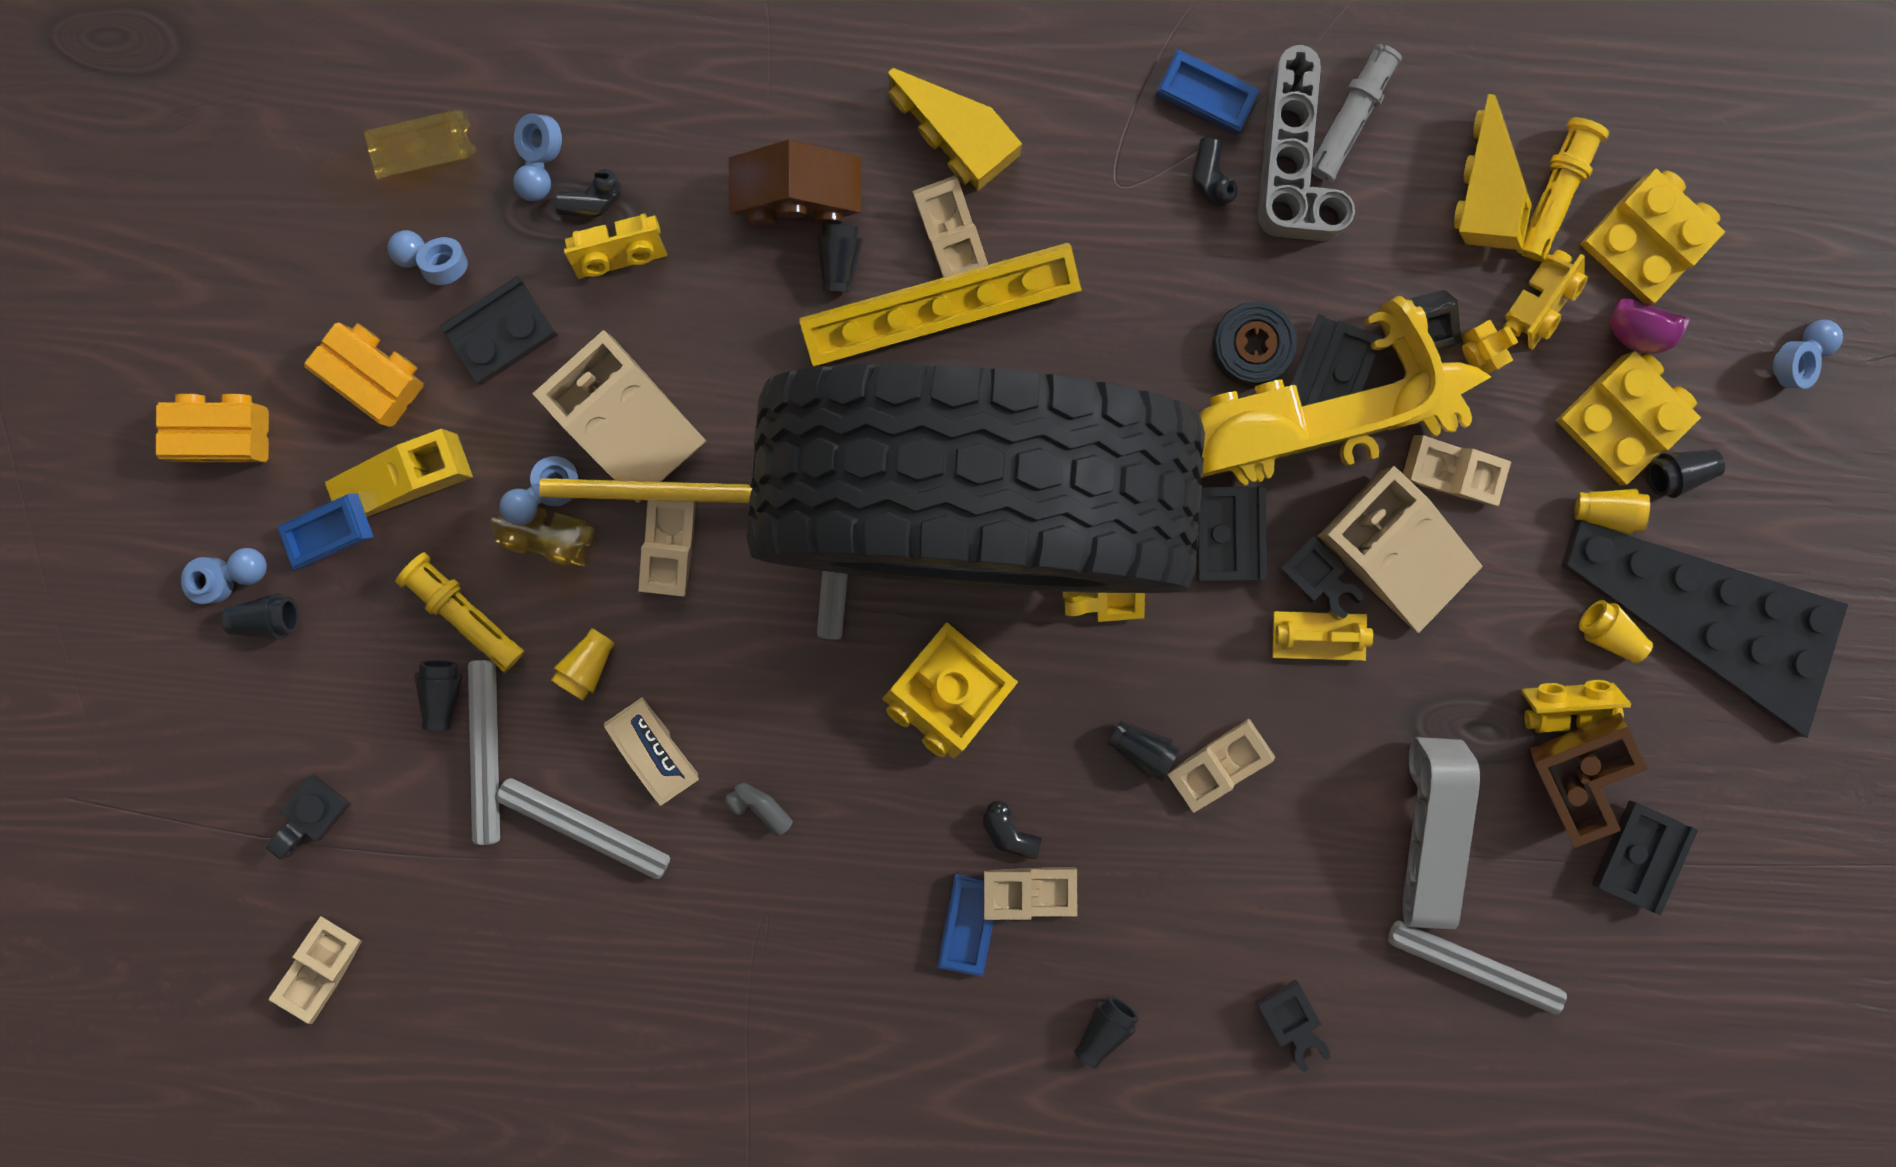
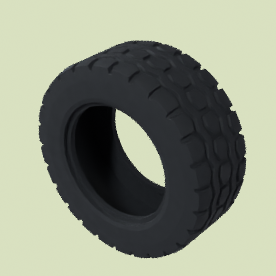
(976, 478)

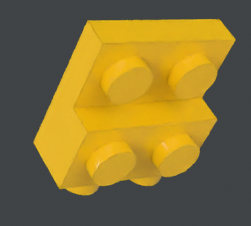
(1653, 235)
(1629, 416)
(948, 692)

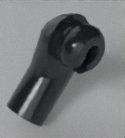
(1208, 178)
(595, 200)
(1004, 834)

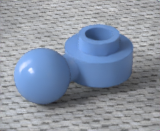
(537, 142)
(439, 259)
(1800, 362)
(521, 505)
(243, 566)

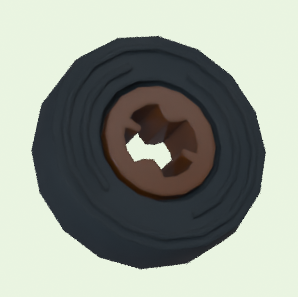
(1278, 346)

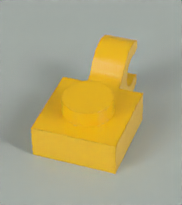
(1487, 347)
(1107, 605)

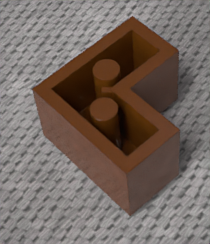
(794, 182)
(1578, 768)

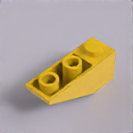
(965, 129)
(1497, 196)
(404, 472)

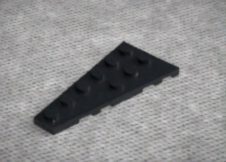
(1734, 624)

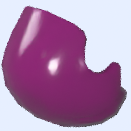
(1646, 327)

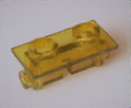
(559, 542)

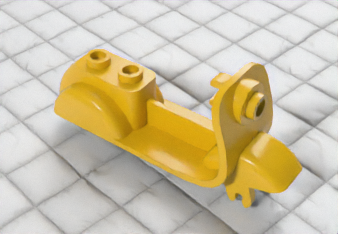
(1272, 424)

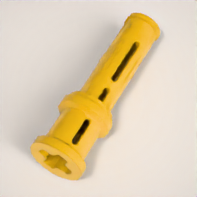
(1568, 170)
(446, 599)

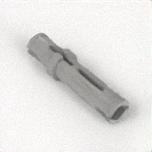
(1363, 96)

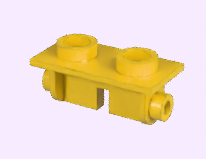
(595, 253)
(1558, 283)
(1320, 636)
(1555, 703)

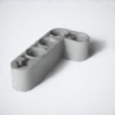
(1298, 145)
(1441, 831)

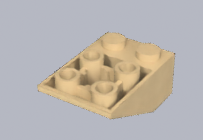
(619, 413)
(1401, 548)

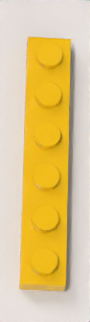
(940, 304)

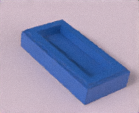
(1207, 92)
(325, 531)
(965, 930)

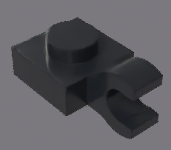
(311, 813)

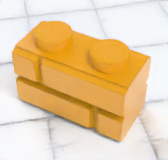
(365, 374)
(212, 431)

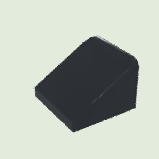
(1442, 317)

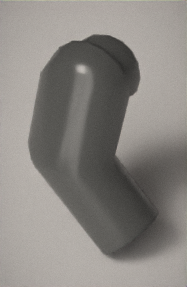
(762, 804)

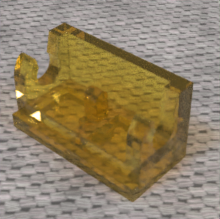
(419, 143)

